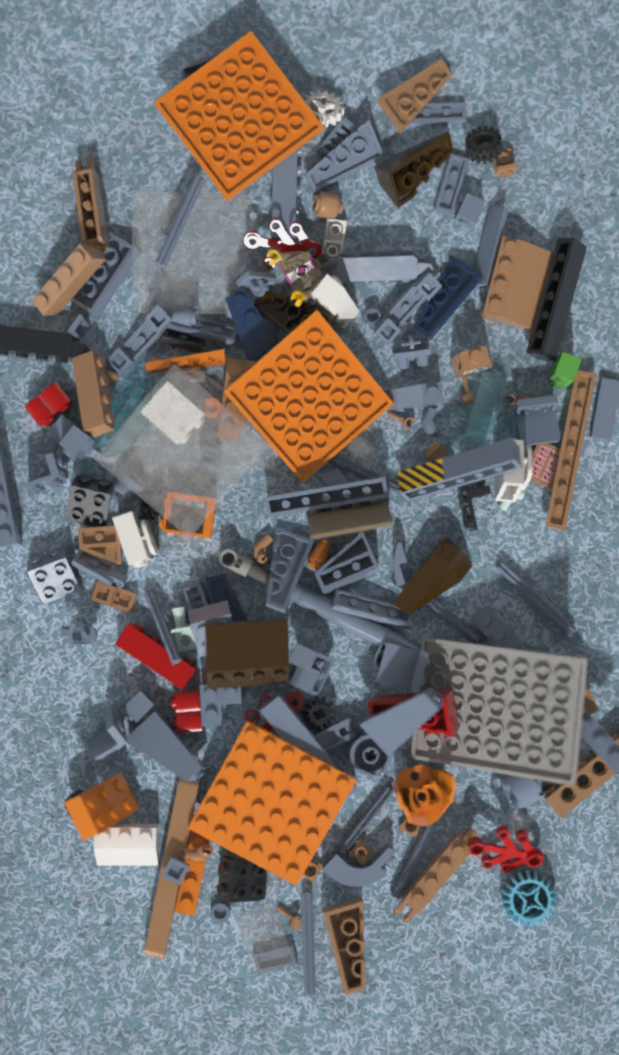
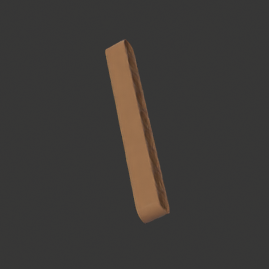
(167, 890)

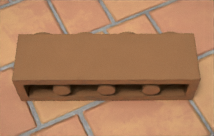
(68, 279)
(93, 394)

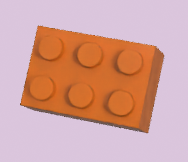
(101, 806)

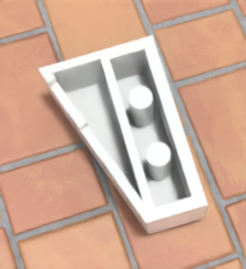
(335, 300)

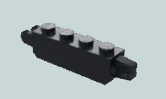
(40, 344)

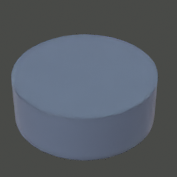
(220, 911)

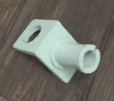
(181, 629)

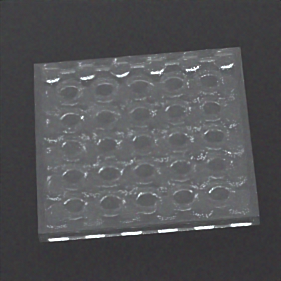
(205, 256)
(181, 451)

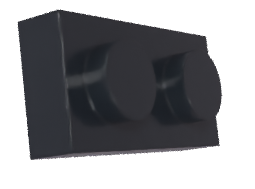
(183, 341)

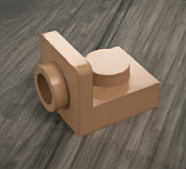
(504, 165)
(435, 452)

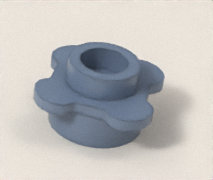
(372, 312)

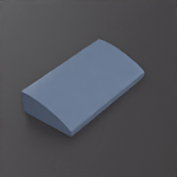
(105, 281)

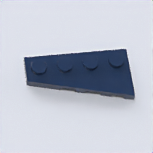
(457, 284)
(250, 326)
(221, 590)

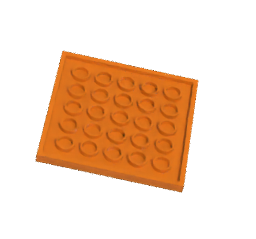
(239, 116)
(308, 396)
(272, 802)

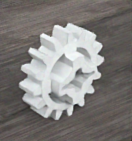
(325, 107)

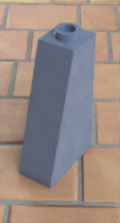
(401, 720)
(164, 745)

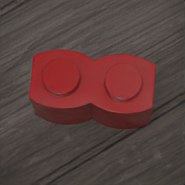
(49, 405)
(187, 711)

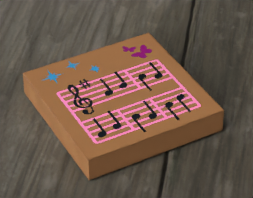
(544, 464)

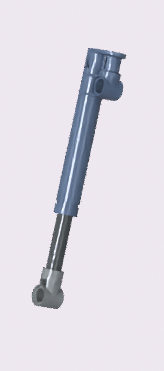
(322, 607)

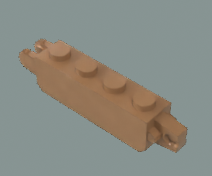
(90, 205)
(435, 874)

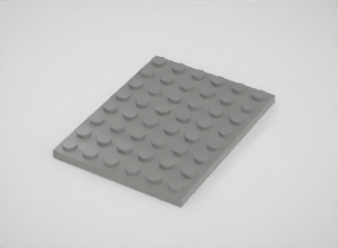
(512, 708)

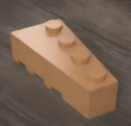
(346, 936)

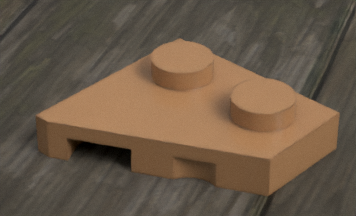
(101, 542)

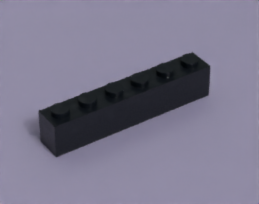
(556, 299)

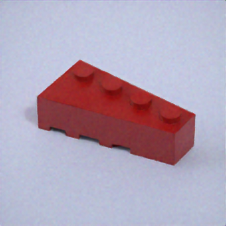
(442, 721)

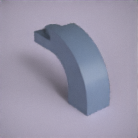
(358, 875)

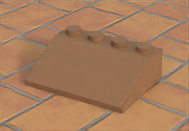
(517, 283)

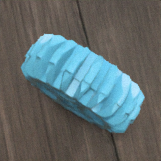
(514, 887)

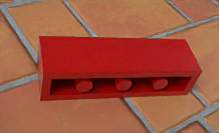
(154, 655)

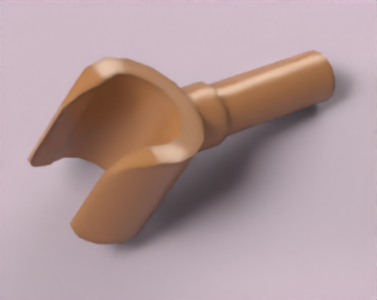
(466, 398)
(517, 398)
(402, 420)
(295, 921)

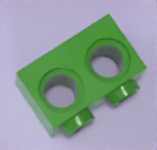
(564, 370)

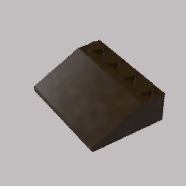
(246, 653)

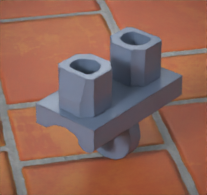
(255, 279)
(421, 353)
(79, 633)

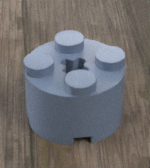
(359, 760)
(524, 790)

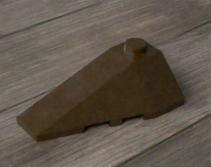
(406, 170)
(284, 312)
(436, 575)

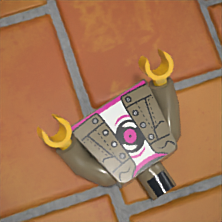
(300, 271)

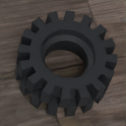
(483, 136)

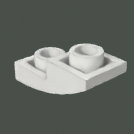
(334, 238)

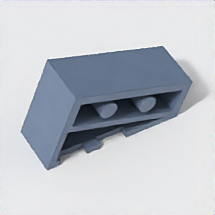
(348, 566)

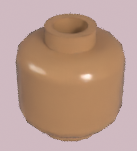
(327, 205)

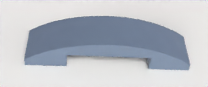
(405, 306)
(140, 341)

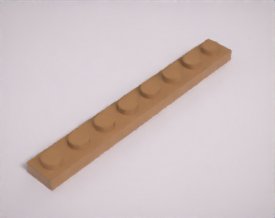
(570, 450)

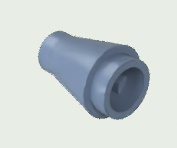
(185, 316)

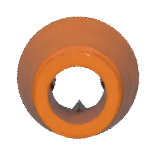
(319, 555)

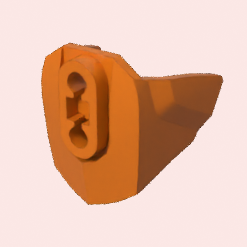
(436, 789)

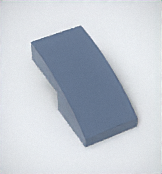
(399, 558)

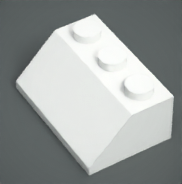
(128, 845)

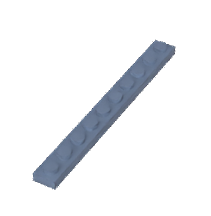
(591, 731)

